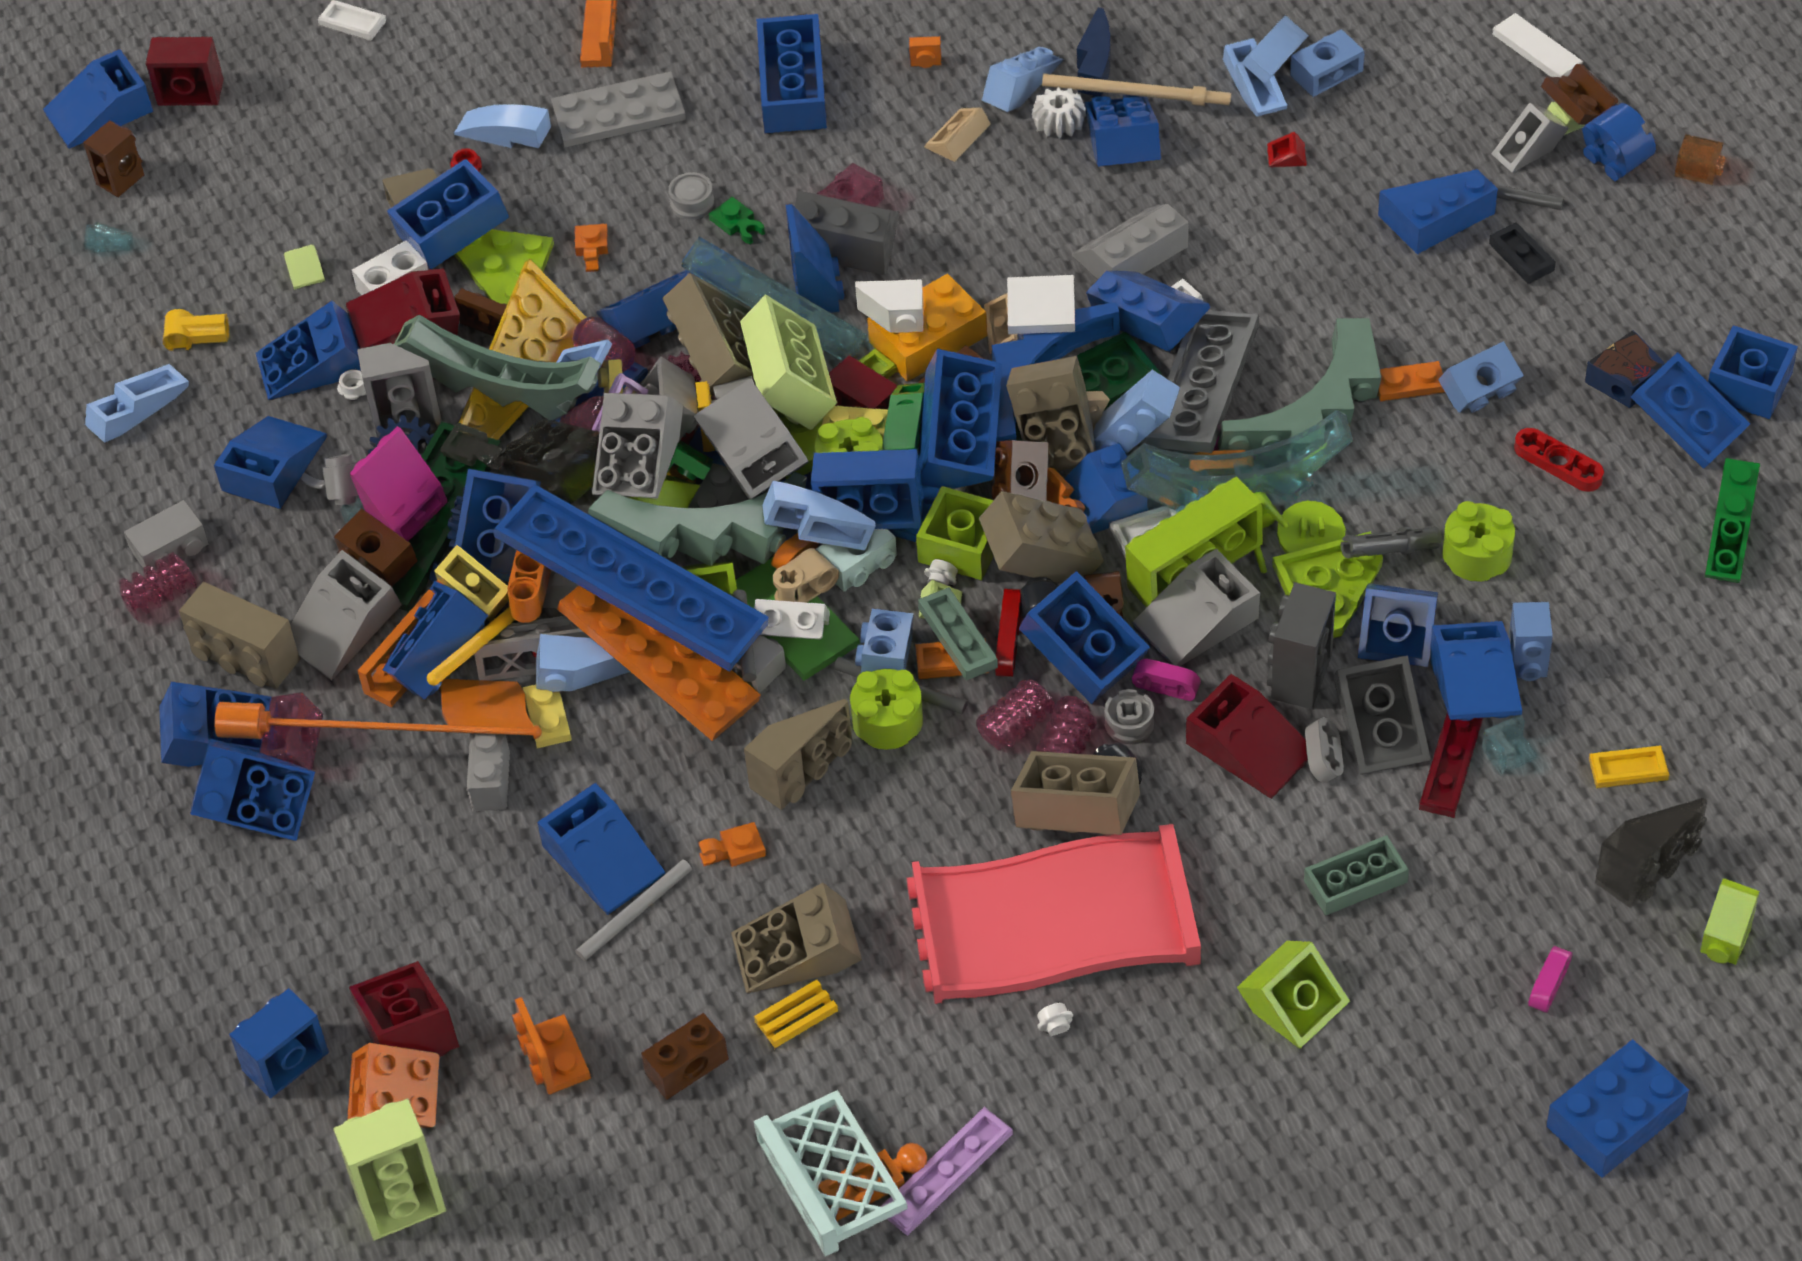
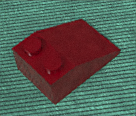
(405, 1011)

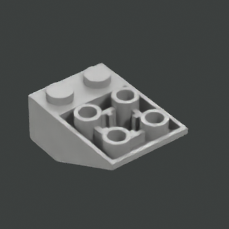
(750, 439)
(636, 443)
(1199, 609)
(341, 614)

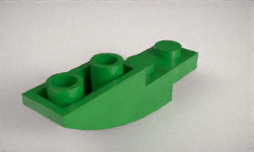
(1732, 520)

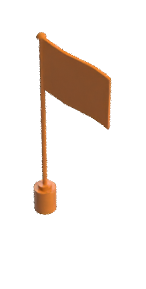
(466, 707)

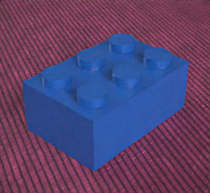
(448, 213)
(876, 483)
(1084, 637)
(1617, 1108)

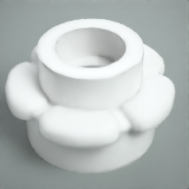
(349, 379)
(942, 572)
(1054, 1019)

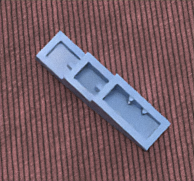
(1274, 49)

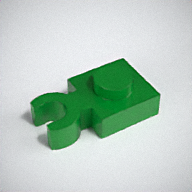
(735, 217)

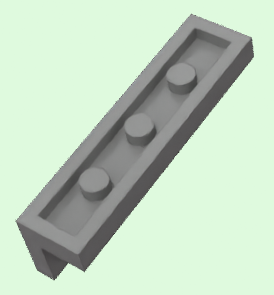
(517, 639)

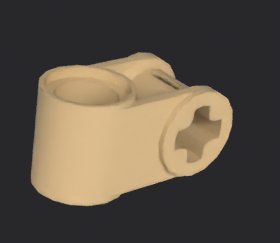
(806, 576)

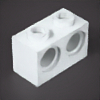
(387, 267)

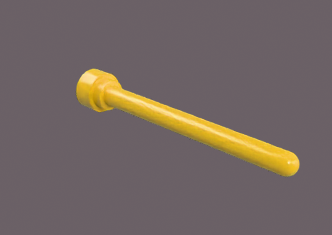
(470, 648)

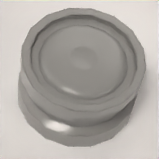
(691, 196)
(1129, 717)

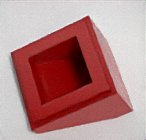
(1287, 151)

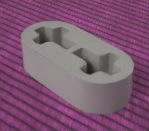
(1324, 750)

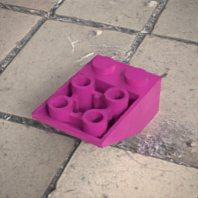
(398, 485)

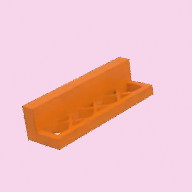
(598, 33)
(380, 684)

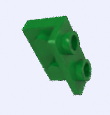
(690, 461)

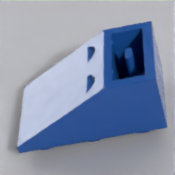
(100, 93)
(1123, 130)
(310, 353)
(267, 460)
(1475, 670)
(189, 721)
(251, 790)
(599, 848)

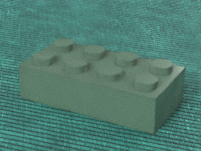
(1356, 875)

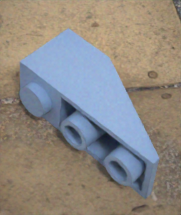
(1018, 77)

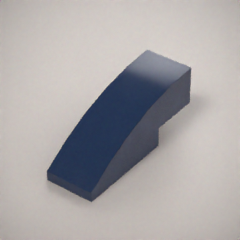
(1094, 51)

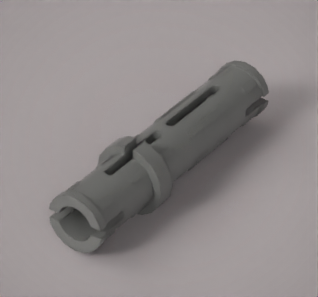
(1404, 541)

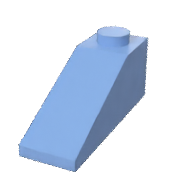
(573, 663)

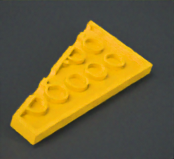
(533, 327)

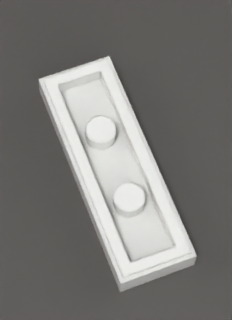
(1536, 46)

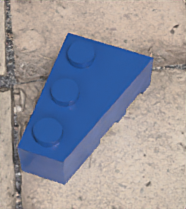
(1437, 207)
(440, 631)

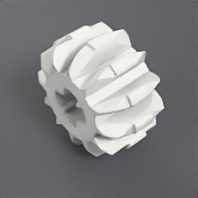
(1059, 112)

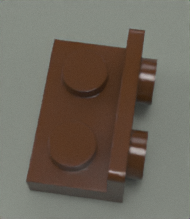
(1580, 94)
(479, 311)

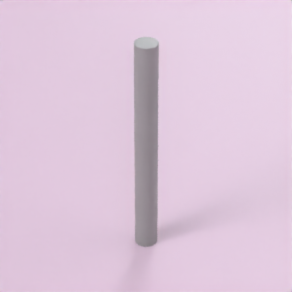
(633, 910)

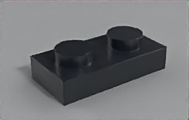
(1522, 253)

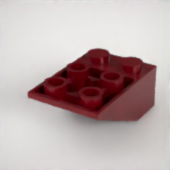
(383, 311)
(1247, 736)

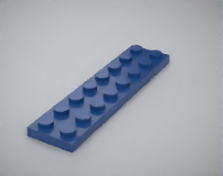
(631, 577)

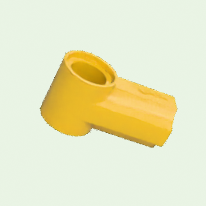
(184, 329)

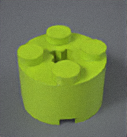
(848, 436)
(1478, 541)
(886, 708)

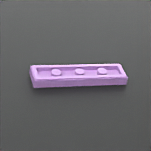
(949, 1168)

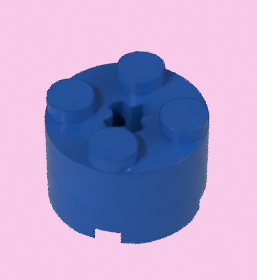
(1618, 141)

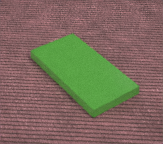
(801, 654)

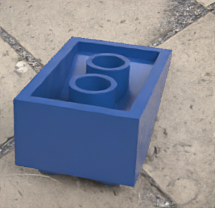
(812, 263)

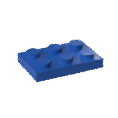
(1690, 410)

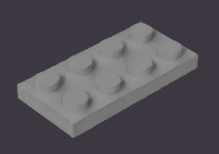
(618, 109)

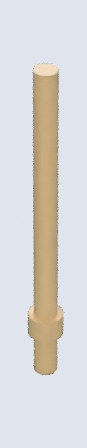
(1197, 95)

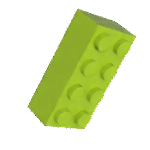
(1221, 520)

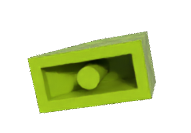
(1729, 922)

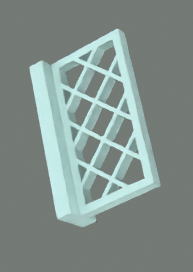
(805, 1192)

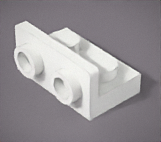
(793, 618)

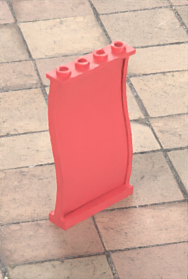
(1053, 914)

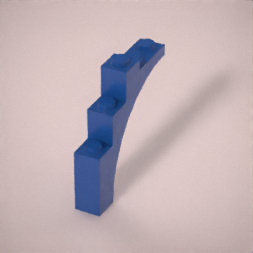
(1090, 325)

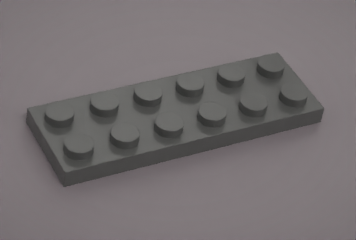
(1207, 375)

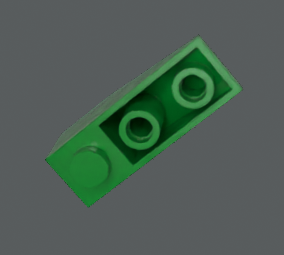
(904, 417)

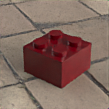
(184, 71)

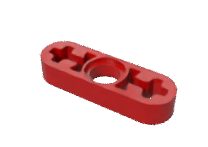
(1552, 447)
(1008, 631)

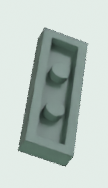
(957, 633)

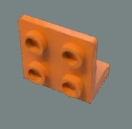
(550, 1050)
(391, 1075)

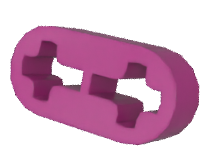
(1166, 679)
(1550, 979)

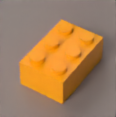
(949, 324)

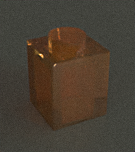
(1700, 160)

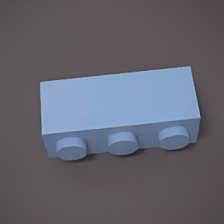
(1136, 412)

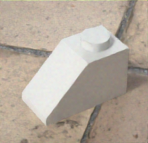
(892, 304)

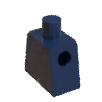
(1623, 368)

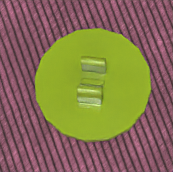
(1309, 525)

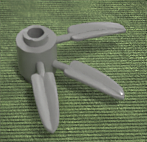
(336, 479)

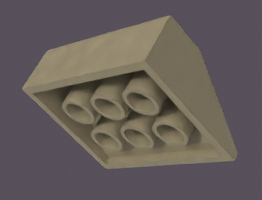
(710, 330)

